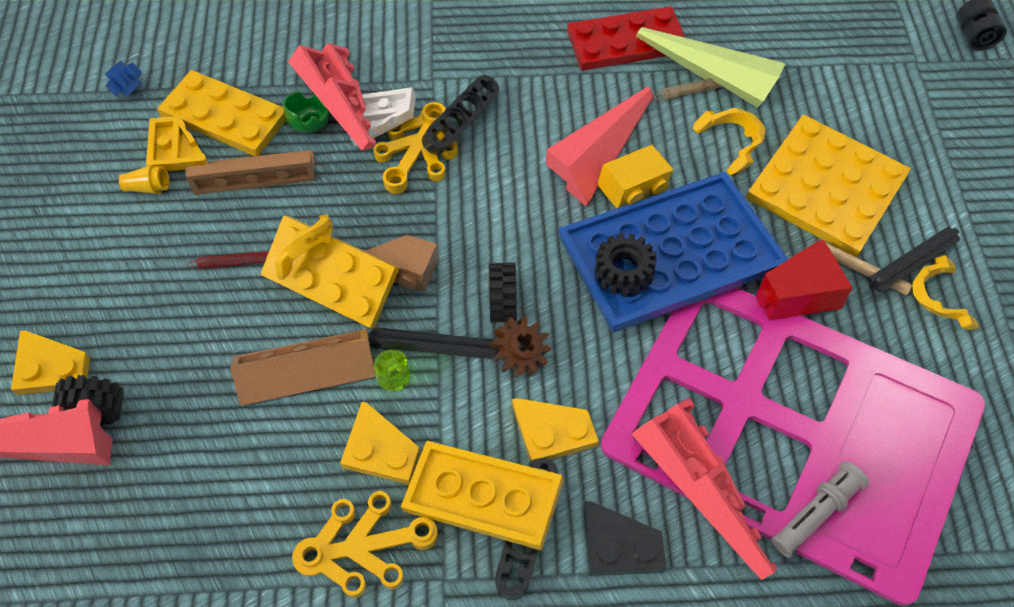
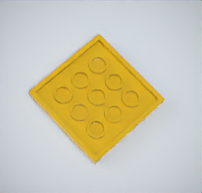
(828, 184)

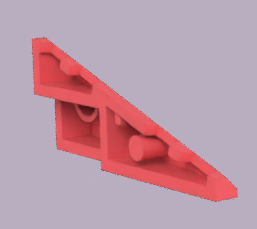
(332, 82)
(582, 154)
(57, 436)
(689, 461)

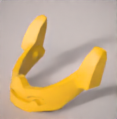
(751, 124)
(303, 241)
(942, 265)

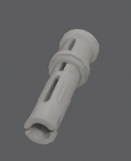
(830, 497)

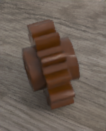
(509, 341)

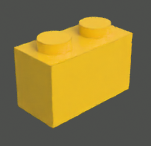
(635, 176)

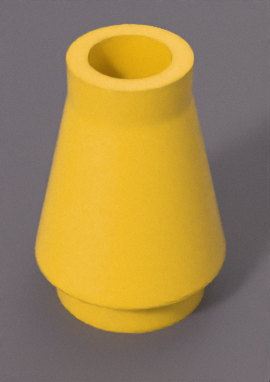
(149, 179)

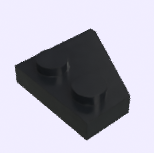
(621, 543)

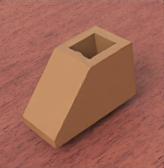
(414, 257)

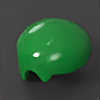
(305, 113)

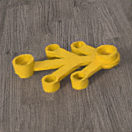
(414, 145)
(359, 545)

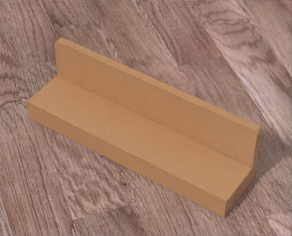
(252, 172)
(302, 367)

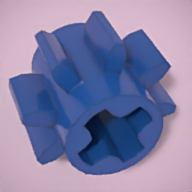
(123, 78)

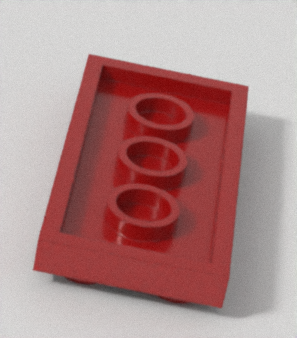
(614, 39)

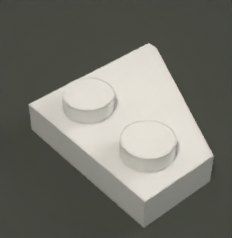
(388, 110)

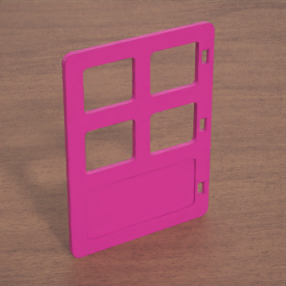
(886, 418)

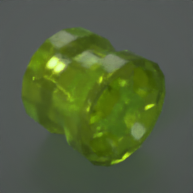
(390, 362)

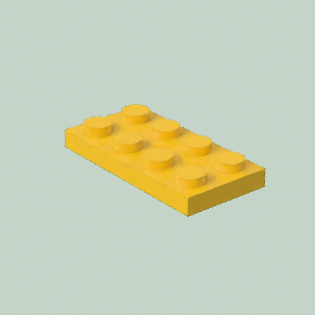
(224, 113)
(334, 274)
(483, 494)

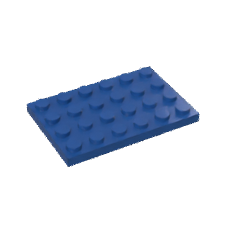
(702, 244)

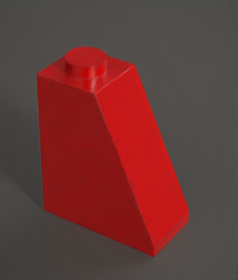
(804, 284)

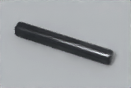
(913, 259)
(432, 343)

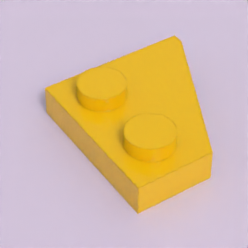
(172, 145)
(43, 363)
(553, 429)
(379, 448)

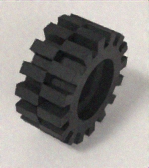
(625, 279)
(502, 292)
(102, 393)

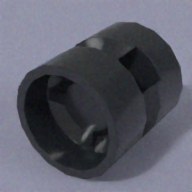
(981, 24)

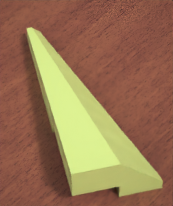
(739, 72)

